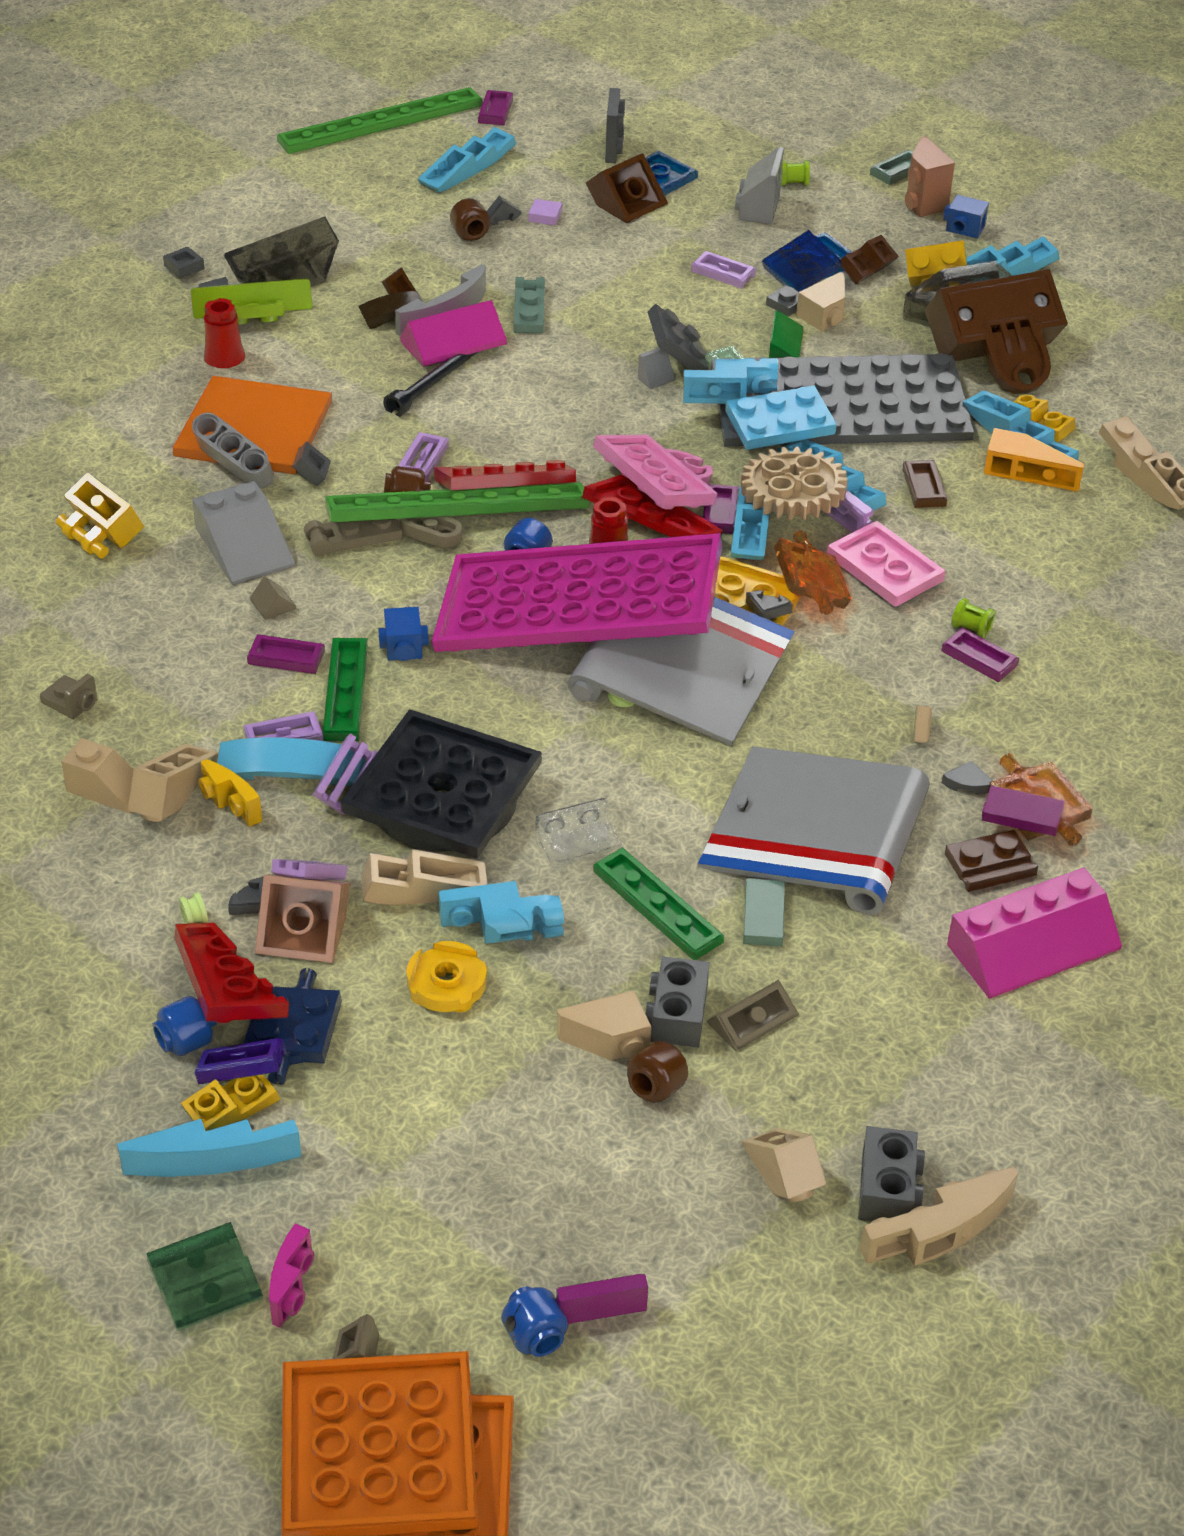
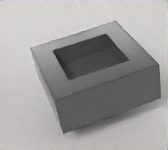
(183, 262)
(784, 300)
(311, 464)

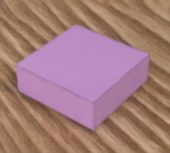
(545, 212)

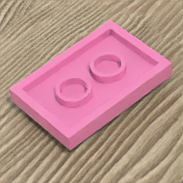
(886, 563)

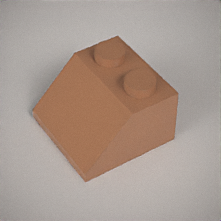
(929, 179)
(301, 917)

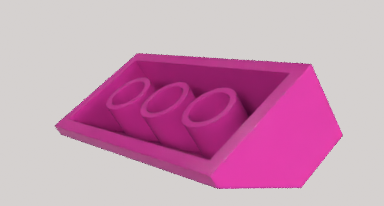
(1034, 932)

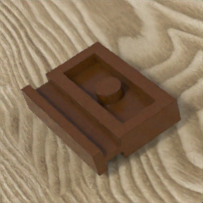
(991, 860)

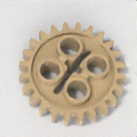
(793, 483)

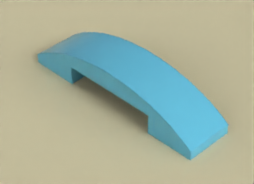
(284, 758)

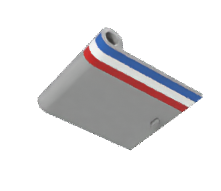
(690, 676)
(818, 823)

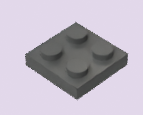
(614, 125)
(677, 339)

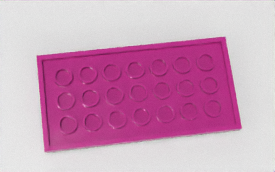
(579, 593)

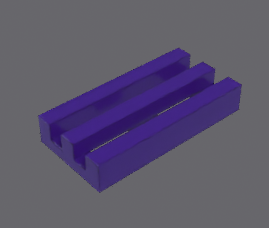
(240, 1061)

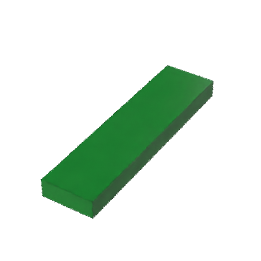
(345, 689)
(658, 903)

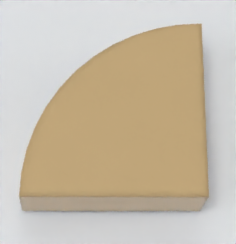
(922, 723)

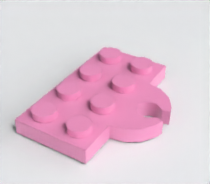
(661, 473)

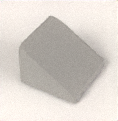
(655, 368)

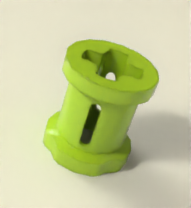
(796, 173)
(973, 617)

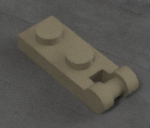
(348, 535)

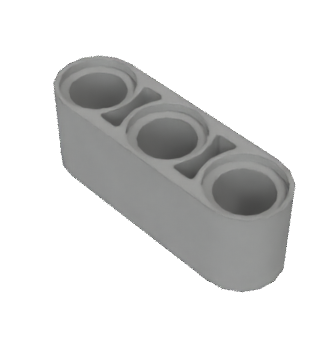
(227, 438)

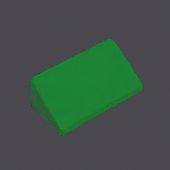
(785, 337)

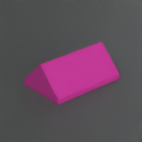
(454, 333)

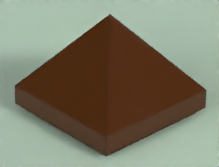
(397, 282)

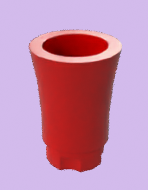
(222, 335)
(609, 521)

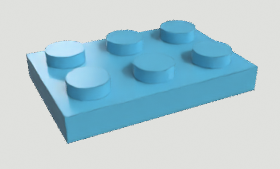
(780, 417)

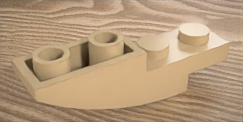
(1138, 460)
(956, 1217)

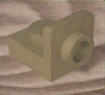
(70, 696)

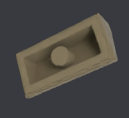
(754, 1016)

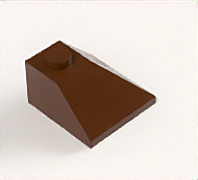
(627, 189)

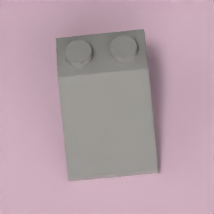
(242, 532)

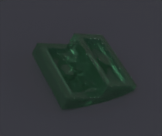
(203, 1276)

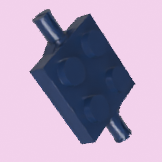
(307, 1027)

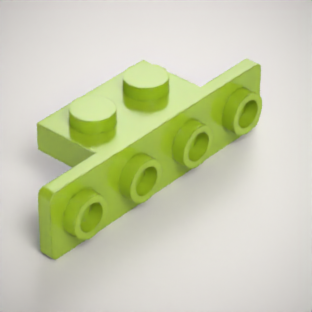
(256, 299)

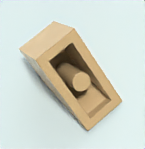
(823, 302)
(98, 774)
(606, 1026)
(787, 1162)

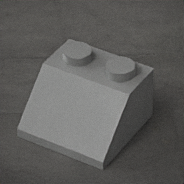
(761, 189)

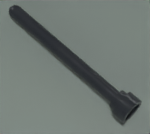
(402, 399)

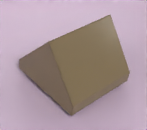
(271, 599)
(357, 1339)

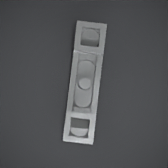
(468, 293)

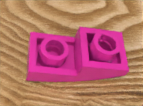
(286, 1281)

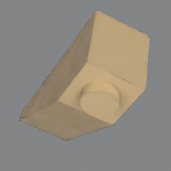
(167, 781)

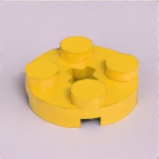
(446, 995)

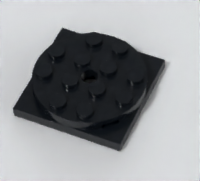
(435, 755)

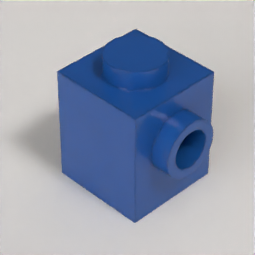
(966, 216)
(403, 634)

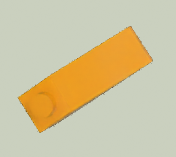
(1030, 460)

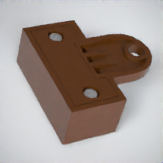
(1005, 322)

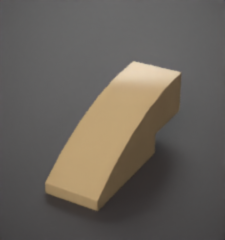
(418, 878)

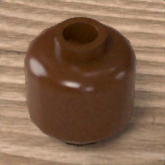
(469, 219)
(406, 479)
(657, 1071)

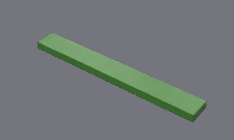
(379, 120)
(455, 502)

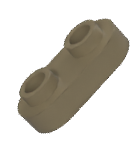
(437, 531)

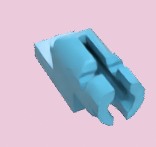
(730, 380)
(502, 912)

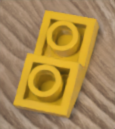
(1040, 414)
(230, 790)
(230, 1103)

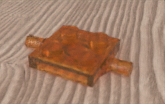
(812, 573)
(1048, 782)

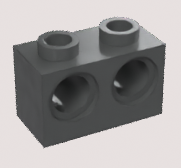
(678, 1001)
(890, 1173)

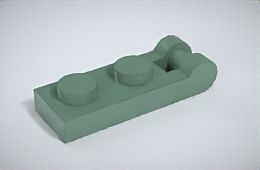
(529, 305)

